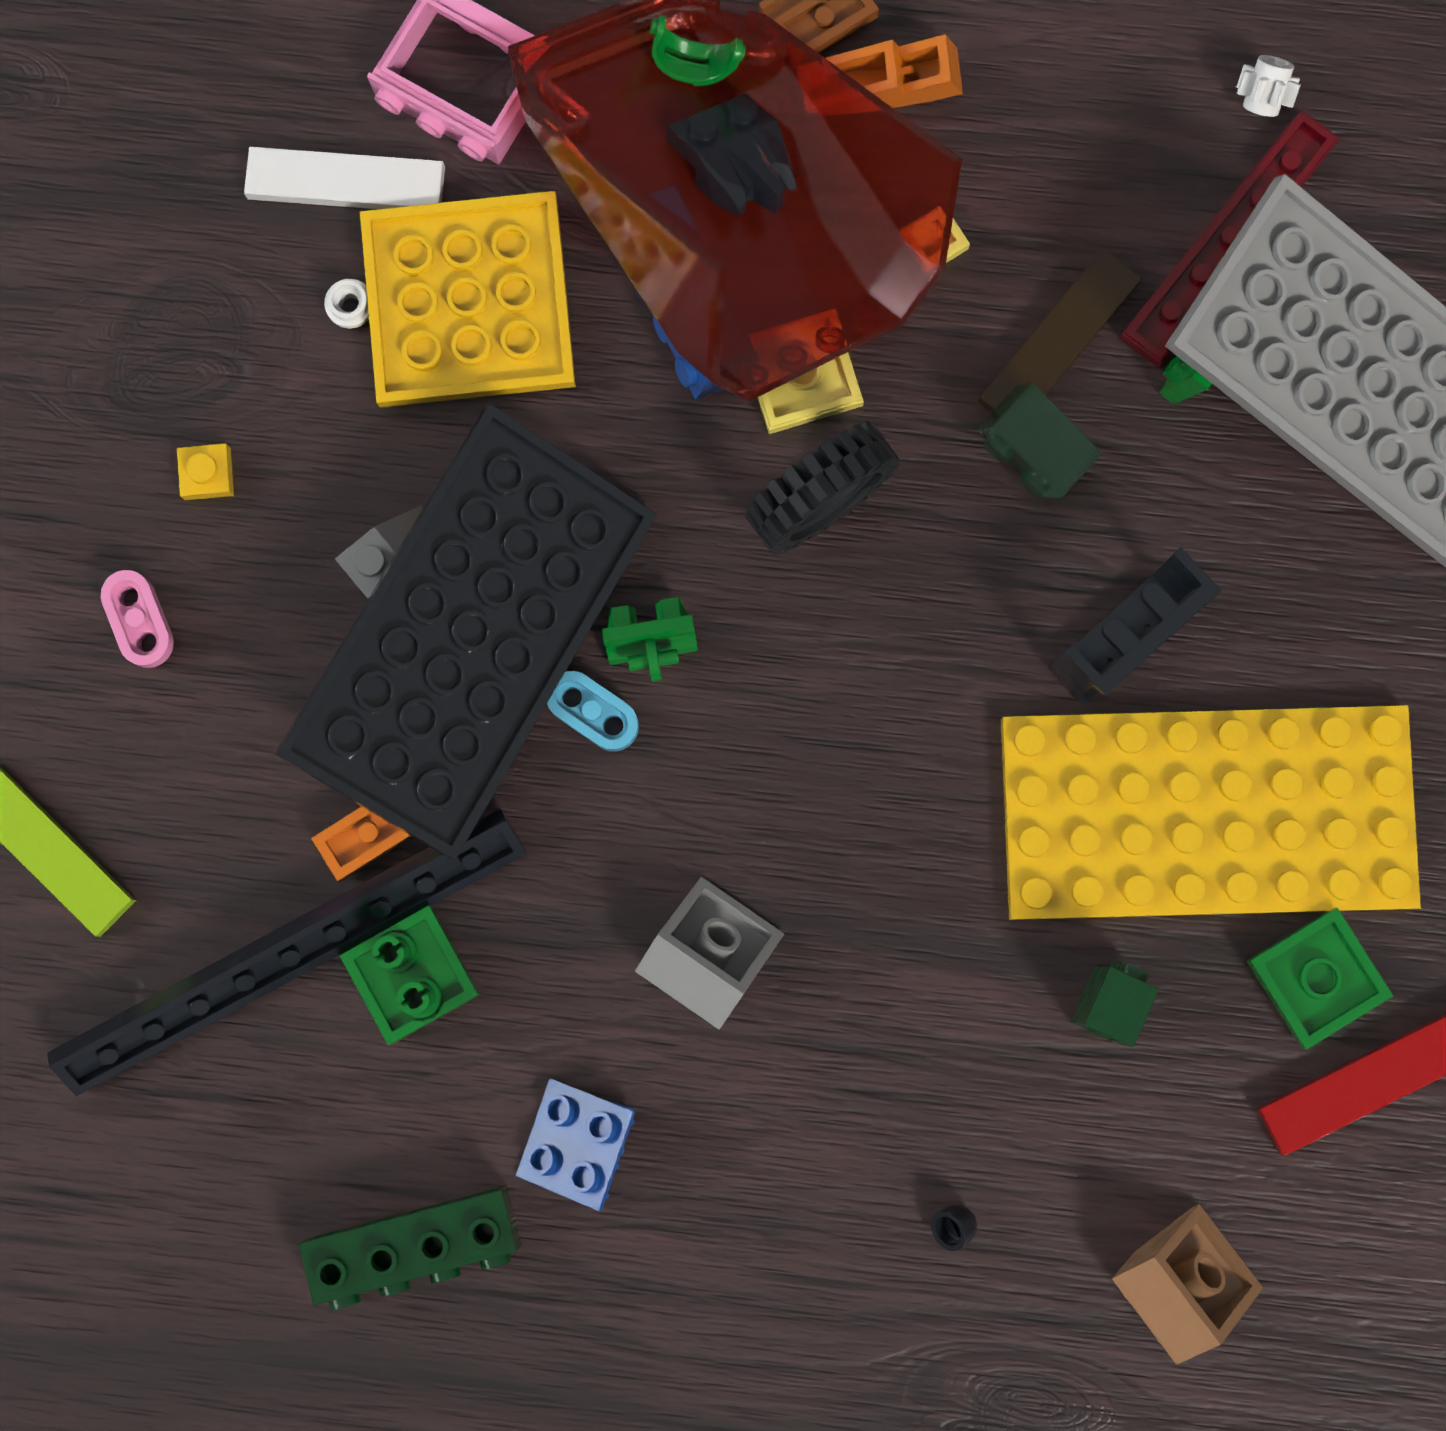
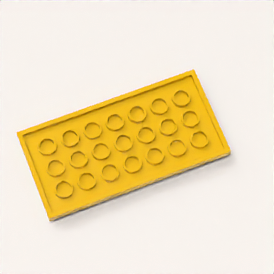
(1209, 812)

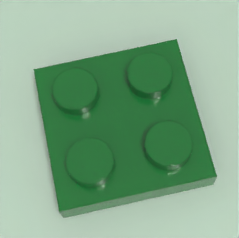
(1319, 978)

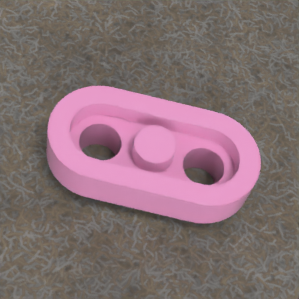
(137, 621)

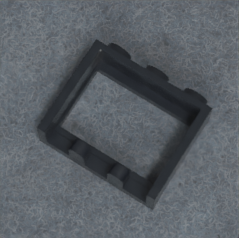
(1160, 603)

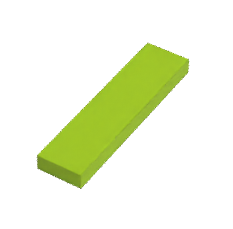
(59, 860)

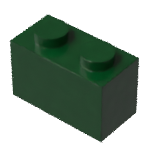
(1115, 1003)

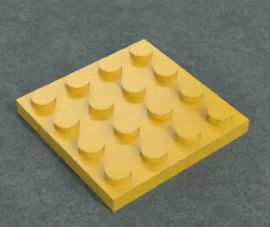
(467, 299)

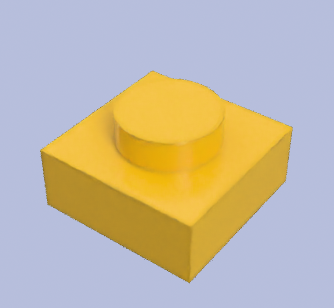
(205, 471)

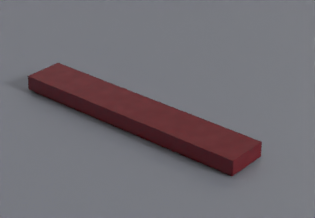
(1295, 154)

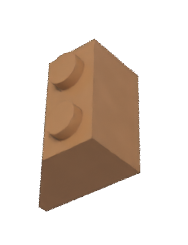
(1188, 1285)

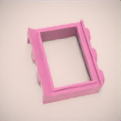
(432, 112)

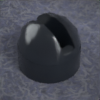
(954, 1227)

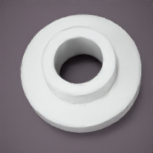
(338, 294)

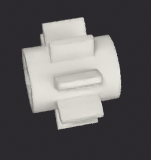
(1268, 85)

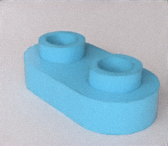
(594, 711)

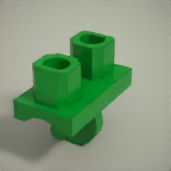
(649, 642)

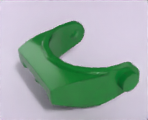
(710, 61)

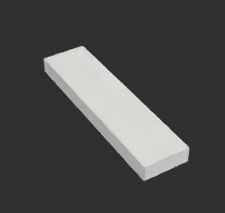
(342, 179)

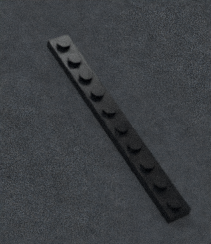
(281, 956)

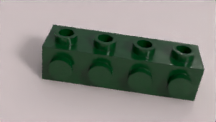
(410, 1246)

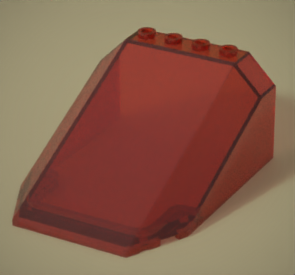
(760, 290)

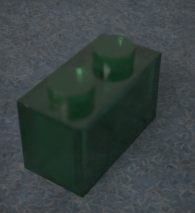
(1038, 442)

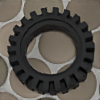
(822, 487)

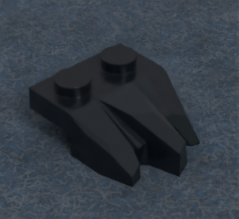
(736, 154)

